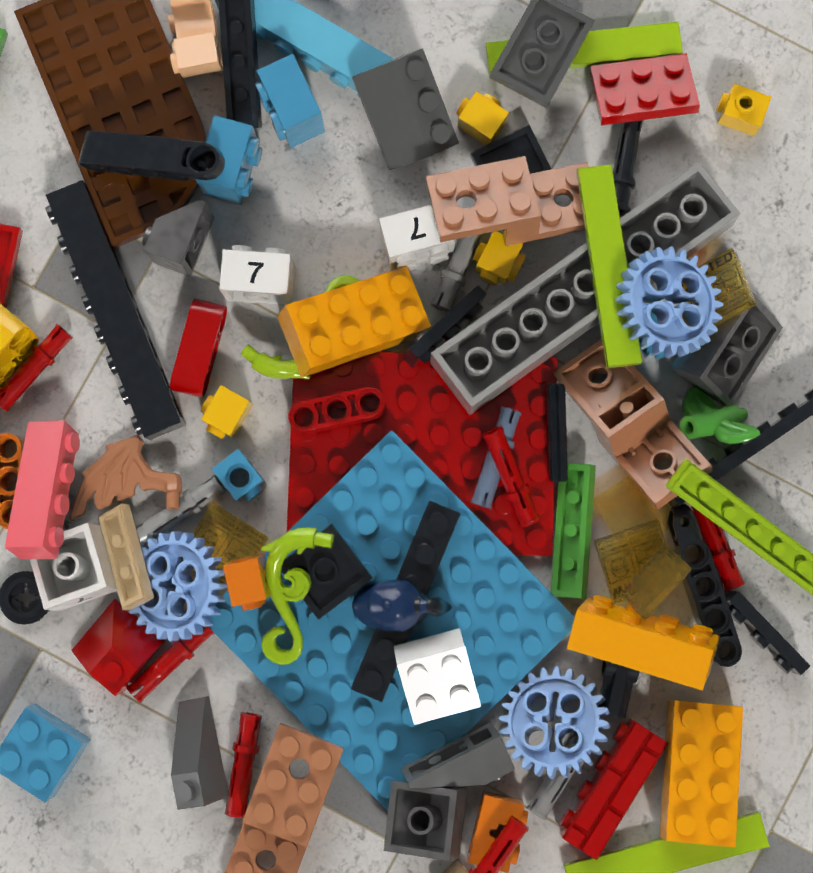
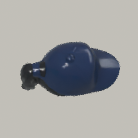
(396, 605)

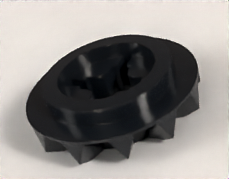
(15, 609)

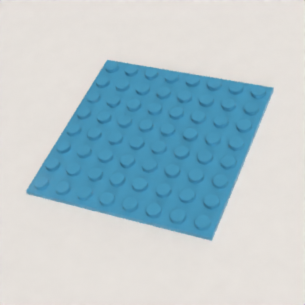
(495, 601)

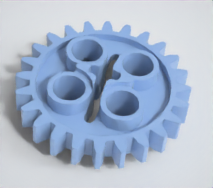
(667, 272)
(199, 594)
(584, 722)

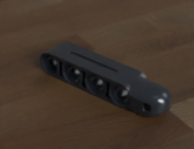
(150, 156)
(684, 536)

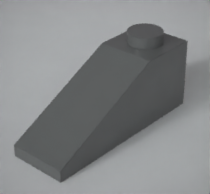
(197, 760)
(464, 762)

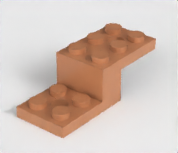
(506, 201)
(629, 421)
(283, 805)

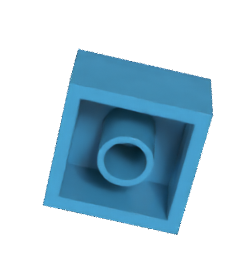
(291, 100)
(241, 153)
(40, 752)

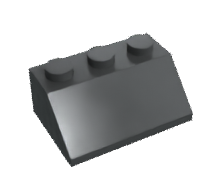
(405, 109)

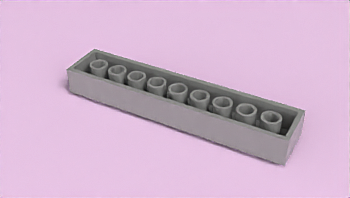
(562, 300)

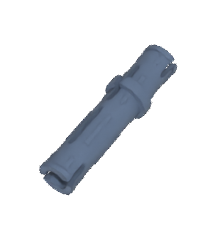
(489, 474)

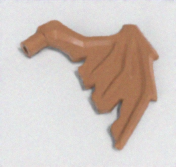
(119, 474)

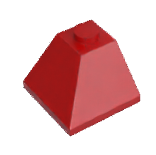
(116, 648)

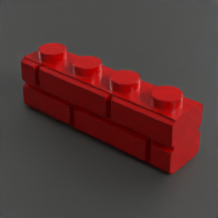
(612, 789)

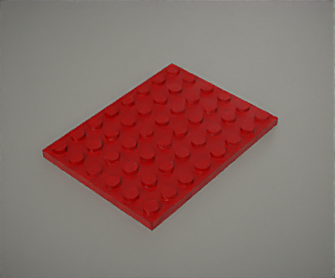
(437, 430)

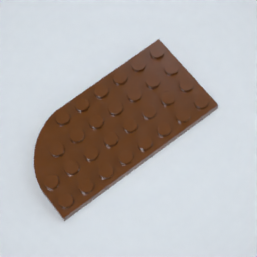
(114, 74)

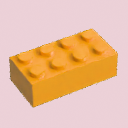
(353, 321)
(649, 645)
(701, 773)

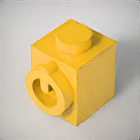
(498, 262)

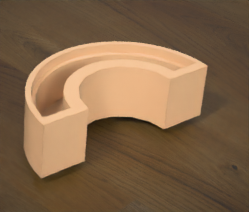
(197, 41)

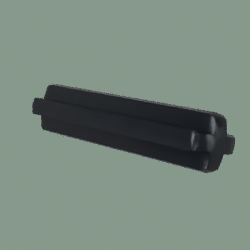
(557, 432)

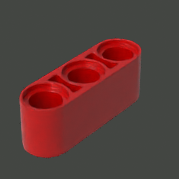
(198, 348)
(321, 405)

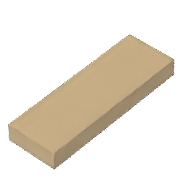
(126, 557)

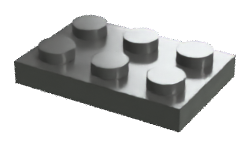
(541, 50)

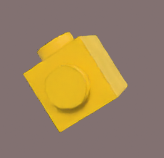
(743, 109)
(482, 117)
(225, 412)

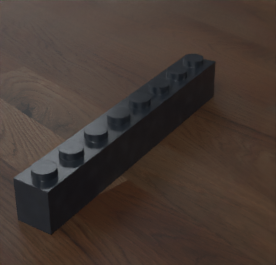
(115, 311)

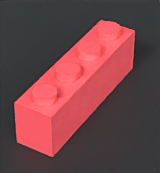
(42, 490)

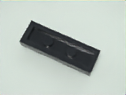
(446, 327)
(765, 634)

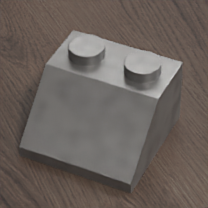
(179, 237)
(425, 821)

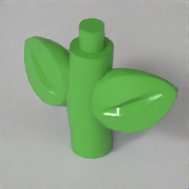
(705, 419)

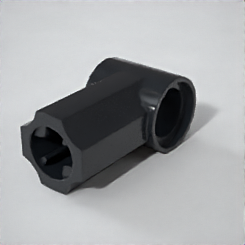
(617, 687)

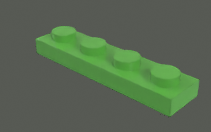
(573, 532)

